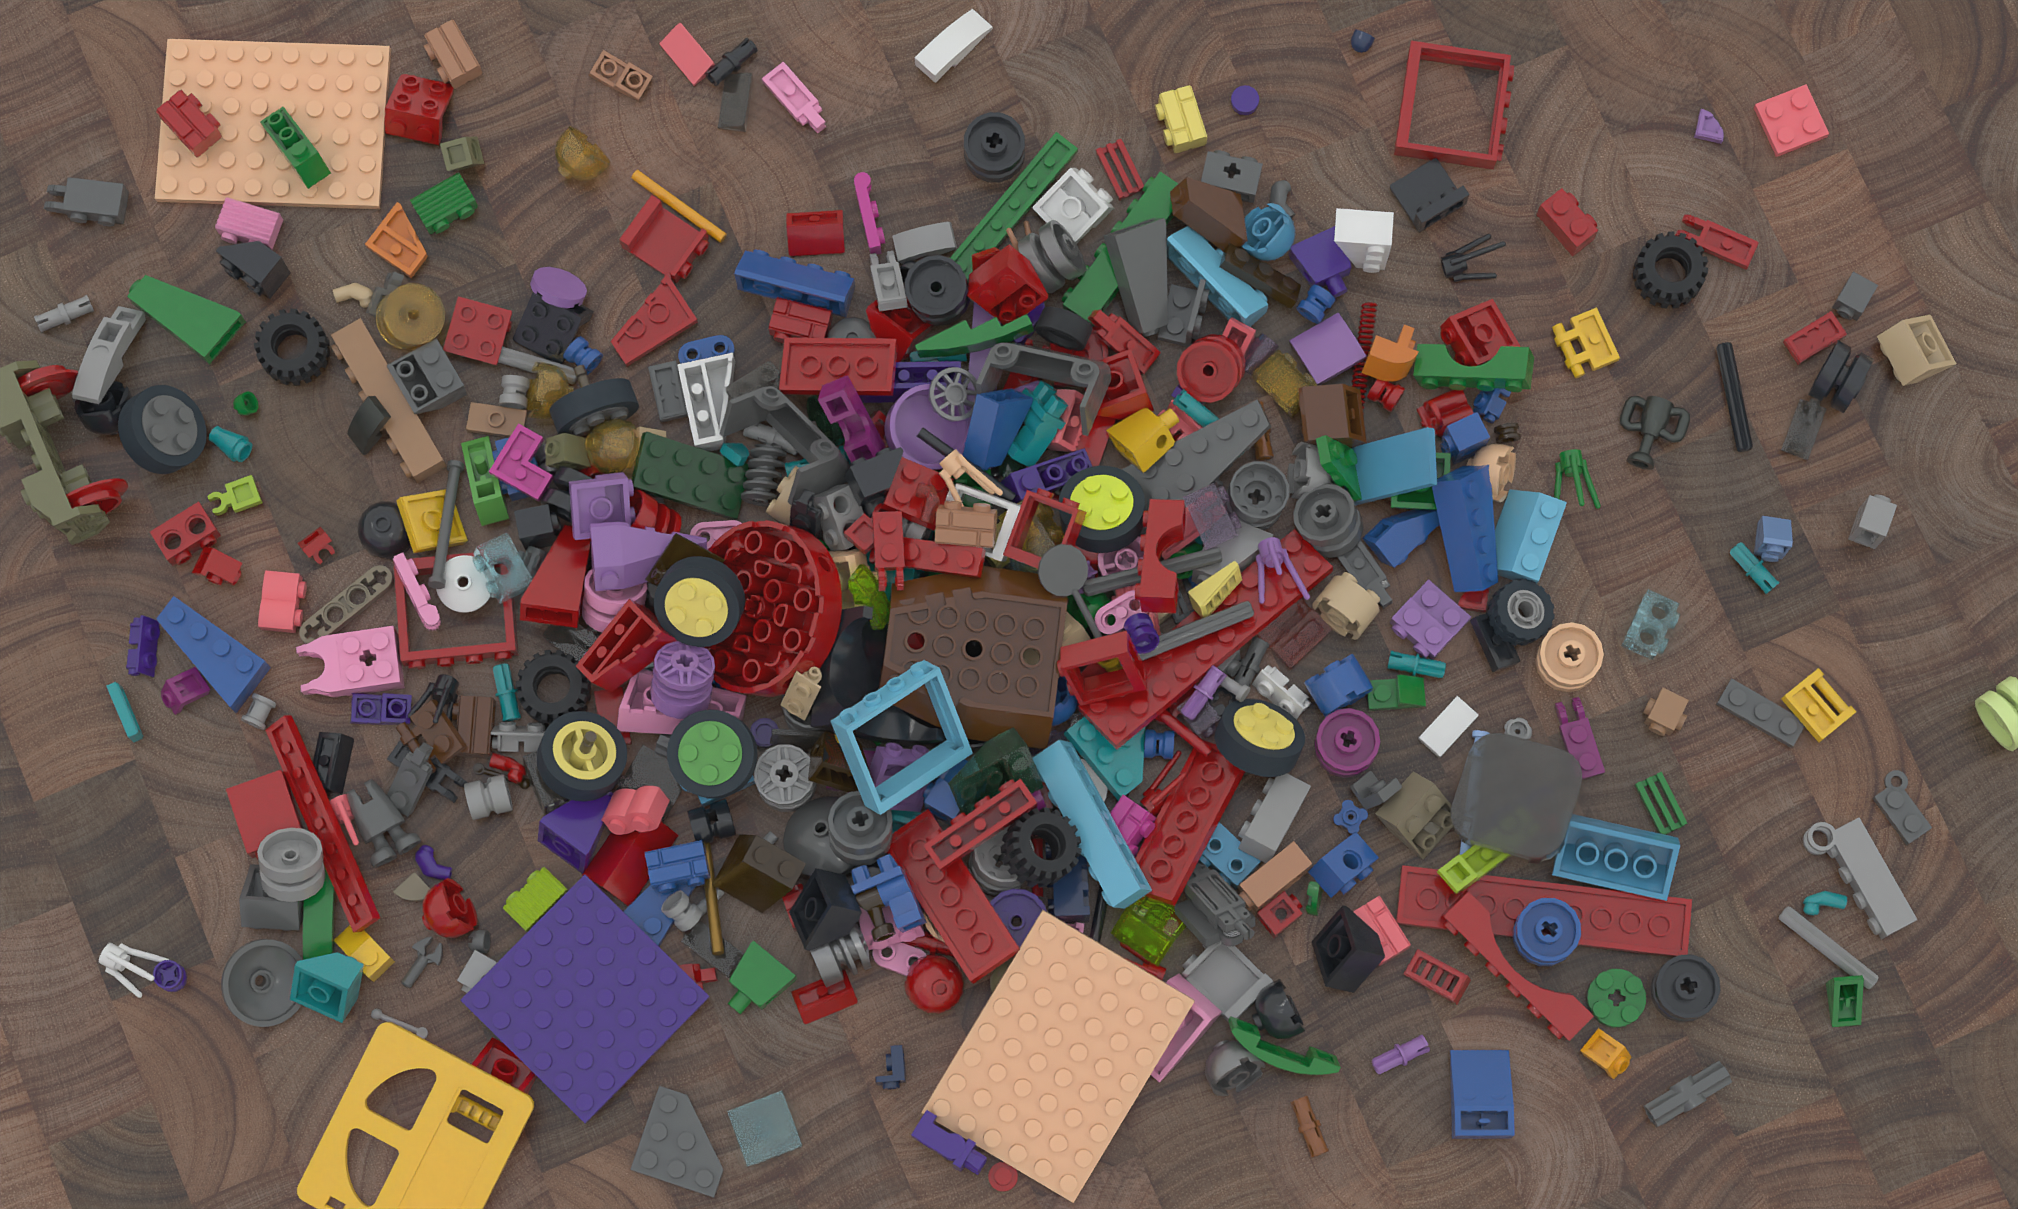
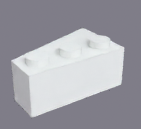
(1364, 237)
(706, 397)

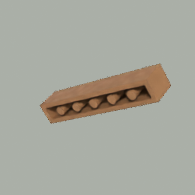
(404, 426)

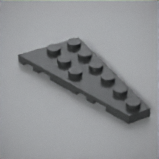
(1202, 455)

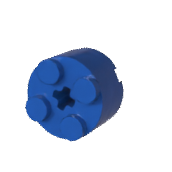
(1339, 685)

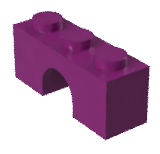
(844, 406)

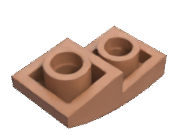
(620, 76)

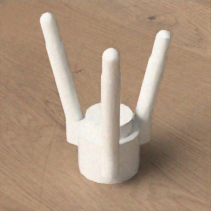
(116, 959)

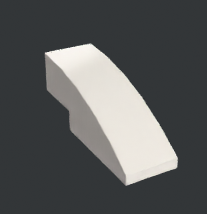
(952, 45)

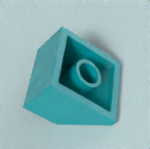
(327, 984)

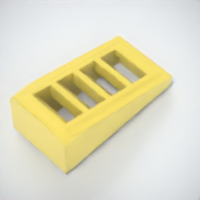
(1215, 589)

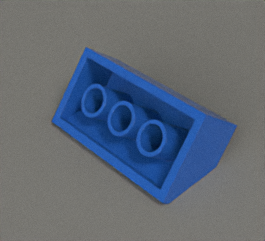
(795, 282)

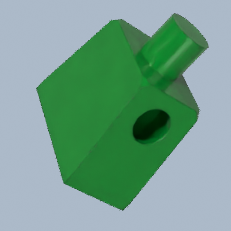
(758, 979)

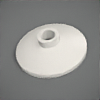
(463, 598)

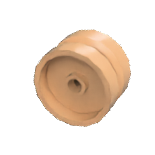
(1562, 672)

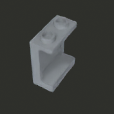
(1225, 978)

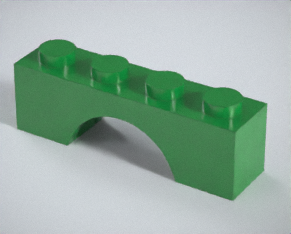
(1507, 370)

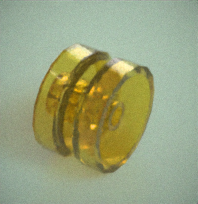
(424, 323)

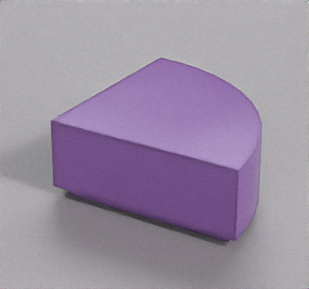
(1708, 127)

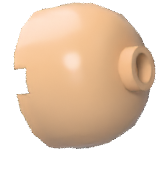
(1501, 467)

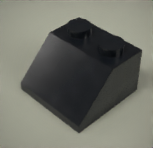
(824, 909)
(1347, 951)

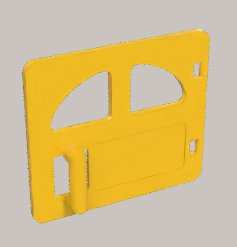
(436, 1160)

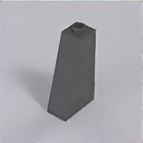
(1141, 273)

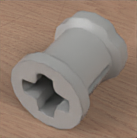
(258, 711)

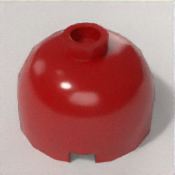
(447, 911)
(934, 984)

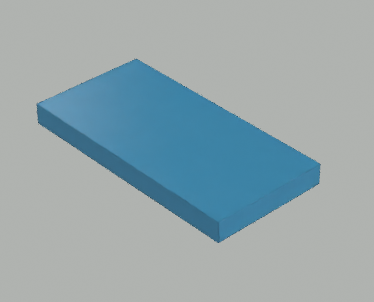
(1396, 465)

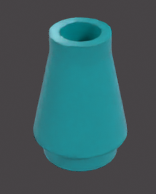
(233, 445)

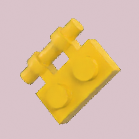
(1593, 339)

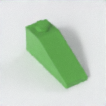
(484, 487)

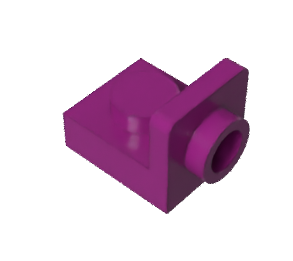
(183, 690)

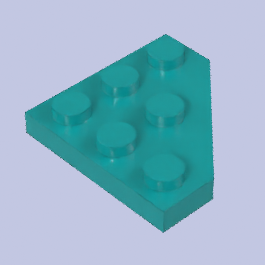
(1117, 768)

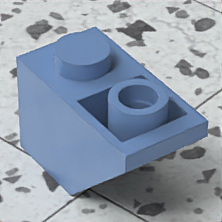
(1773, 538)

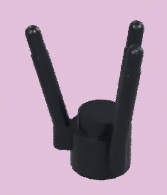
(1455, 261)
(444, 692)

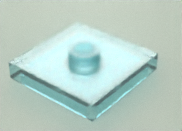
(764, 1128)

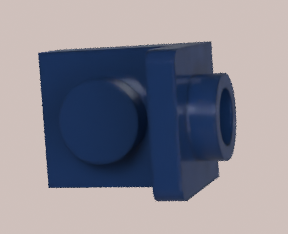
(896, 1063)

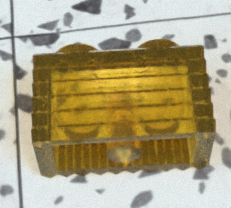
(1281, 381)

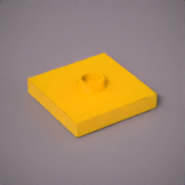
(422, 521)

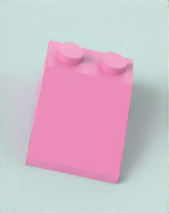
(1194, 1026)

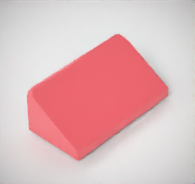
(687, 54)

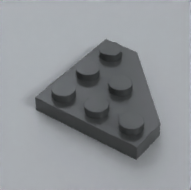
(677, 1146)

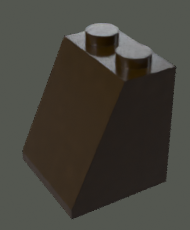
(758, 872)

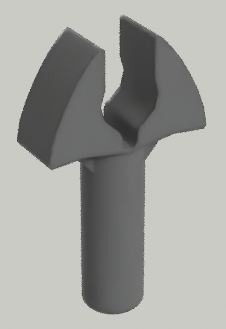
(422, 960)

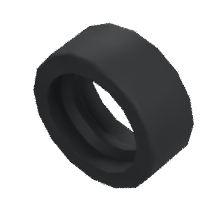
(1063, 328)

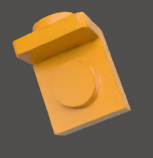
(1607, 1053)

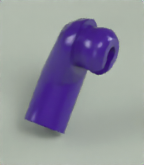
(428, 865)

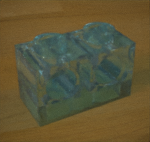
(1646, 622)

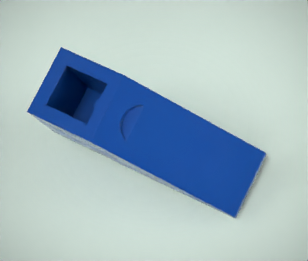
(1399, 534)

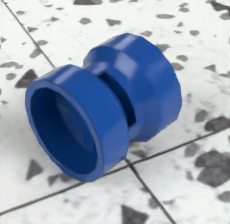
(1315, 304)
(582, 354)
(1166, 744)

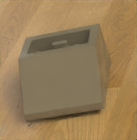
(1417, 814)

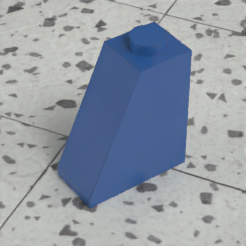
(994, 426)

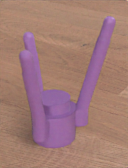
(1273, 556)

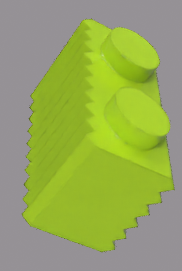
(535, 898)

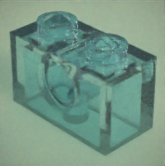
(502, 551)

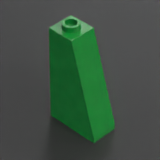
(191, 319)

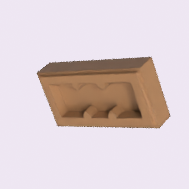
(494, 419)

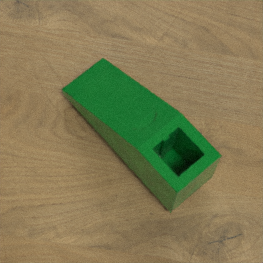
(295, 147)

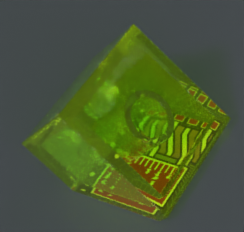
(1149, 928)

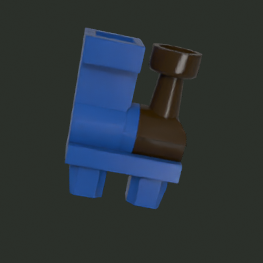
(884, 890)

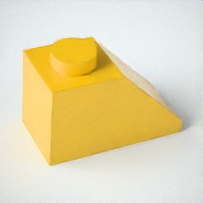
(366, 951)

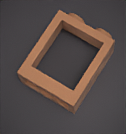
(1274, 878)

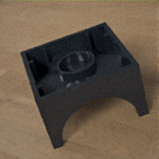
(854, 672)

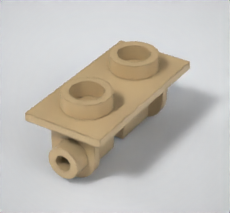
(802, 692)

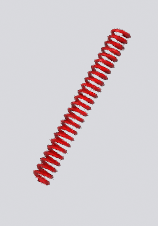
(1371, 315)

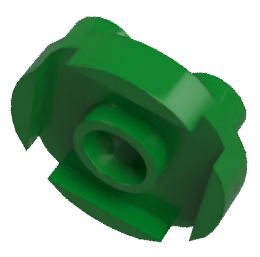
(1629, 987)

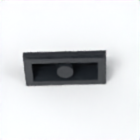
(333, 760)

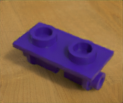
(145, 634)

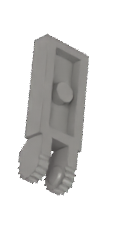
(888, 283)

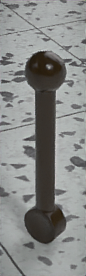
(479, 769)

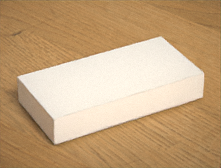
(1448, 727)

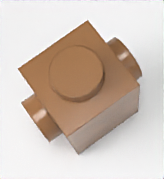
(1665, 712)

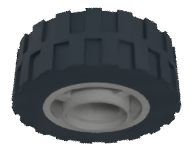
(1507, 619)

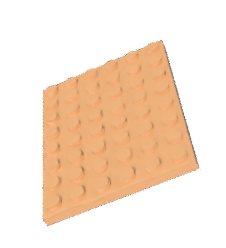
(327, 89)
(1058, 1056)

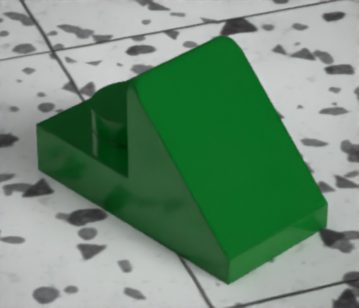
(1397, 693)

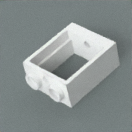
(1008, 523)

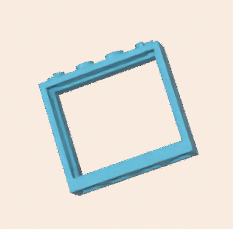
(923, 769)

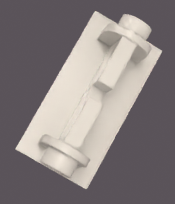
(1271, 684)

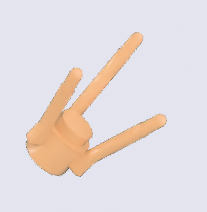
(957, 465)

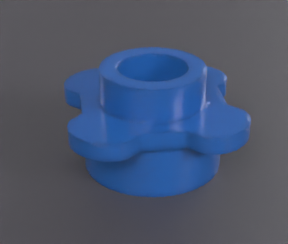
(1358, 816)

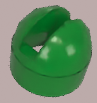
(247, 408)

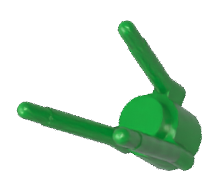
(1573, 466)

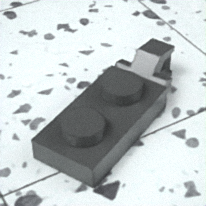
(1367, 572)
(411, 779)

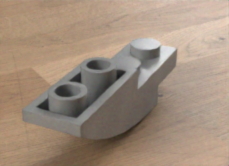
(105, 352)

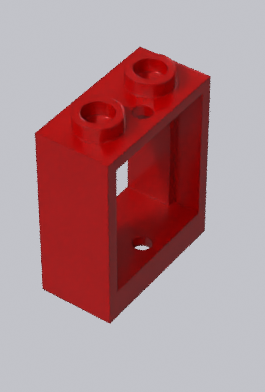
(1025, 518)
(1106, 685)

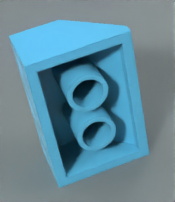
(1526, 533)

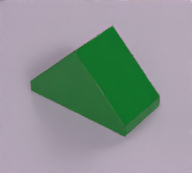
(1845, 1000)

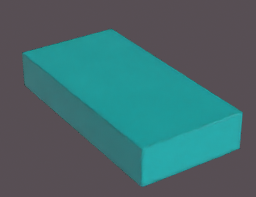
(125, 711)

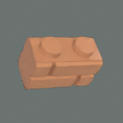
(452, 54)
(966, 525)

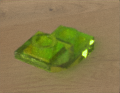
(865, 591)

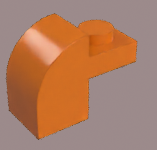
(1389, 359)

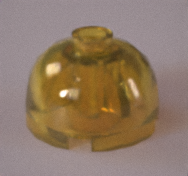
(578, 156)
(547, 388)
(612, 446)

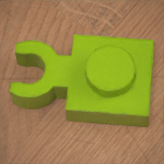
(240, 495)

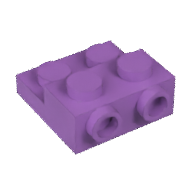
(600, 501)
(1429, 620)
(891, 760)

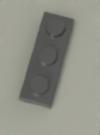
(1760, 713)

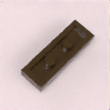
(1260, 275)

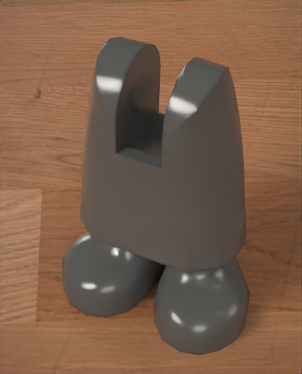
(375, 819)

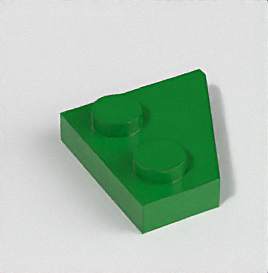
(1340, 463)

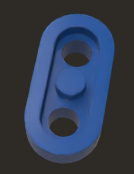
(706, 348)

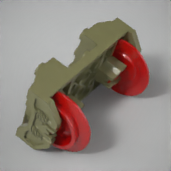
(58, 495)

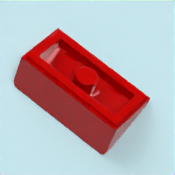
(818, 1001)

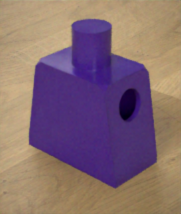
(1322, 262)

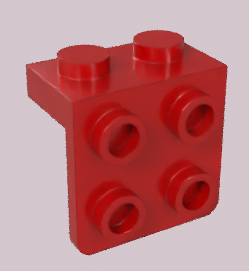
(417, 108)

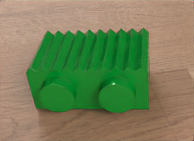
(444, 204)

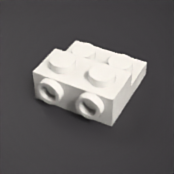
(1075, 203)

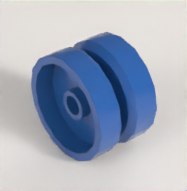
(1558, 919)

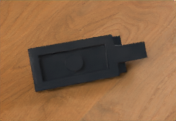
(805, 515)

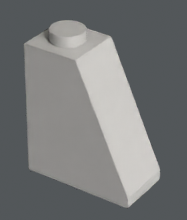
(1240, 549)

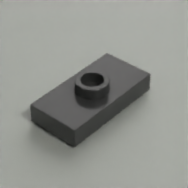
(668, 391)

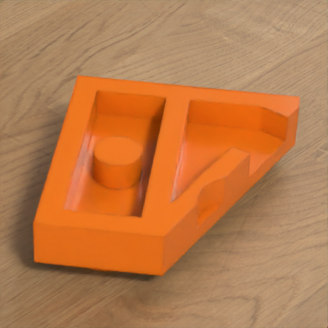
(398, 242)

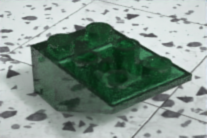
(991, 767)

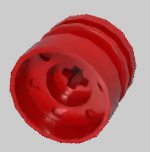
(654, 514)

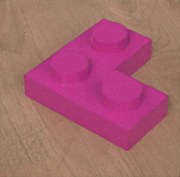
(514, 464)

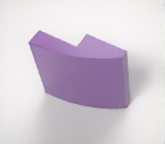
(1328, 349)

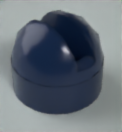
(1361, 41)

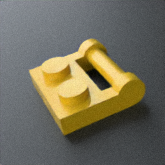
(1813, 710)

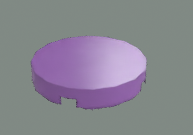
(558, 287)

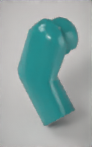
(1823, 899)

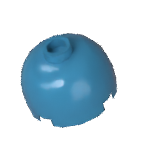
(1269, 232)

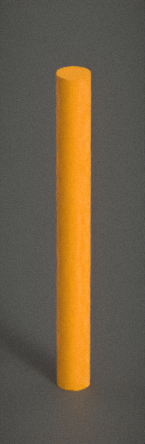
(678, 206)

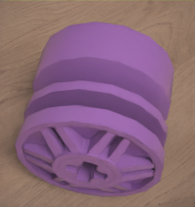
(682, 679)

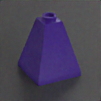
(574, 830)

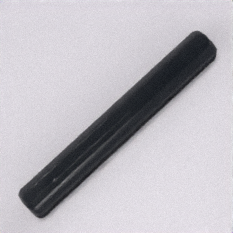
(1734, 397)

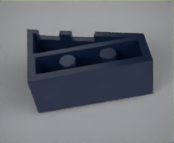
(1070, 893)

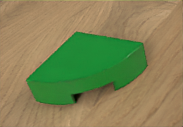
(1315, 894)

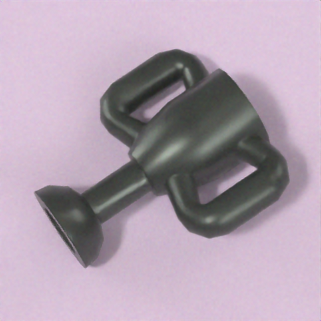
(1653, 422)

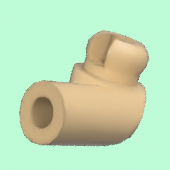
(354, 291)

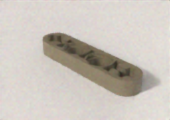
(343, 602)

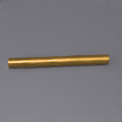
(712, 908)

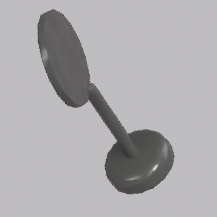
(1063, 573)

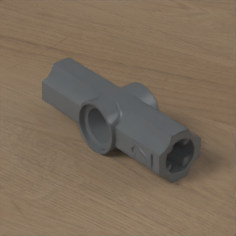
(1687, 1094)

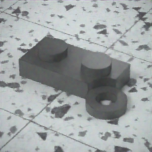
(1900, 809)

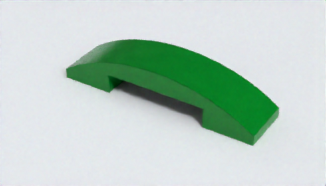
(319, 921)
(1313, 1063)

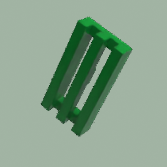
(1670, 798)

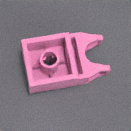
(346, 666)

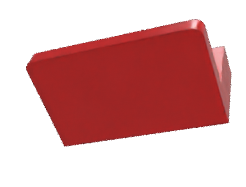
(815, 233)

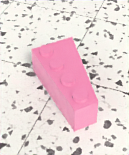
(640, 715)

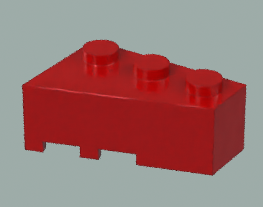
(624, 647)

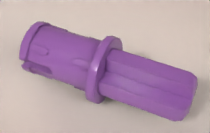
(1203, 692)
(1400, 1054)

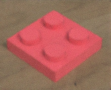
(1791, 120)

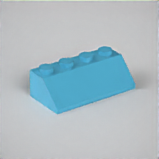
(1227, 293)

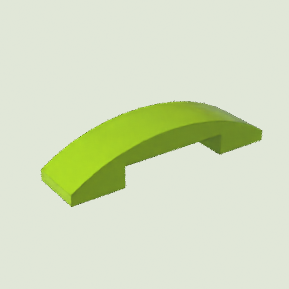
(1470, 867)

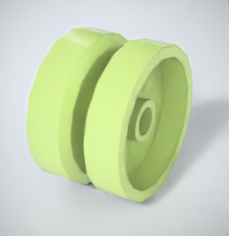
(2000, 712)

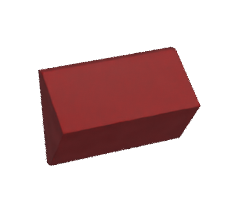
(621, 861)

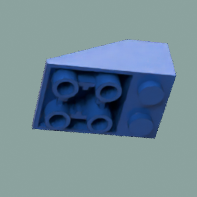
(1481, 1094)

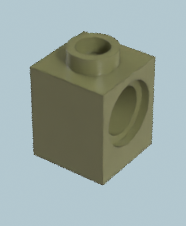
(462, 153)
(566, 451)

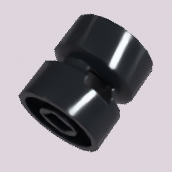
(701, 818)

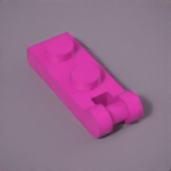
(868, 212)

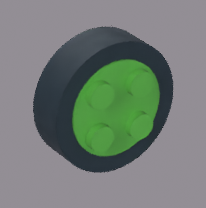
(712, 754)

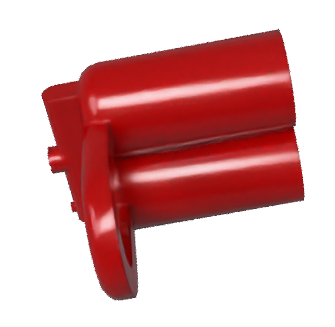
(1444, 410)

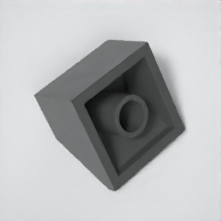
(262, 911)

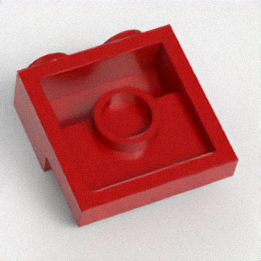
(1477, 334)

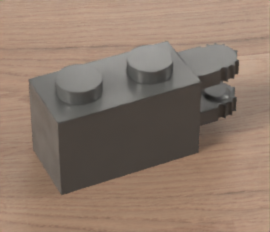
(90, 201)

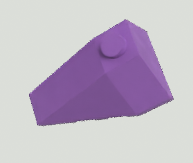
(627, 554)

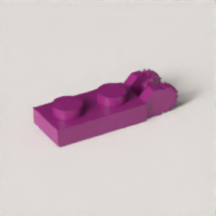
(1580, 739)

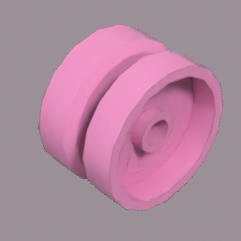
(602, 606)

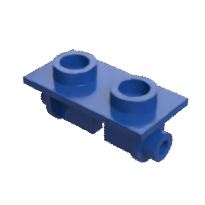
(1489, 404)

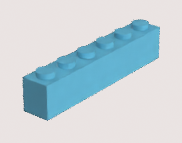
(1101, 839)

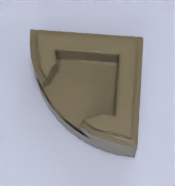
(412, 888)

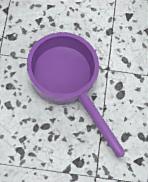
(914, 412)

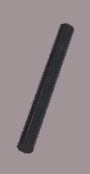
(945, 450)

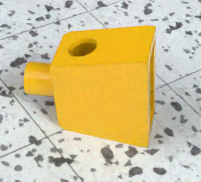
(1144, 437)

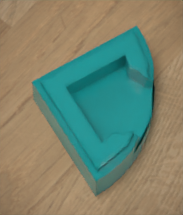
(735, 452)

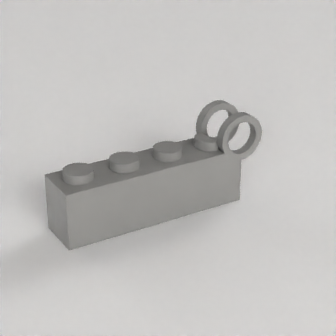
(1867, 874)

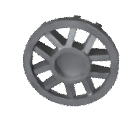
(953, 394)

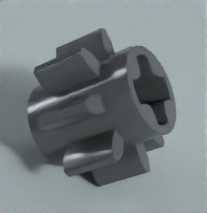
(532, 559)

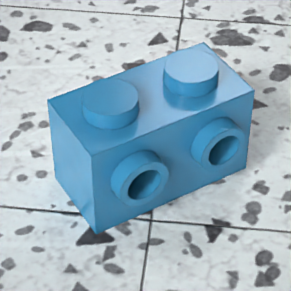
(1227, 859)

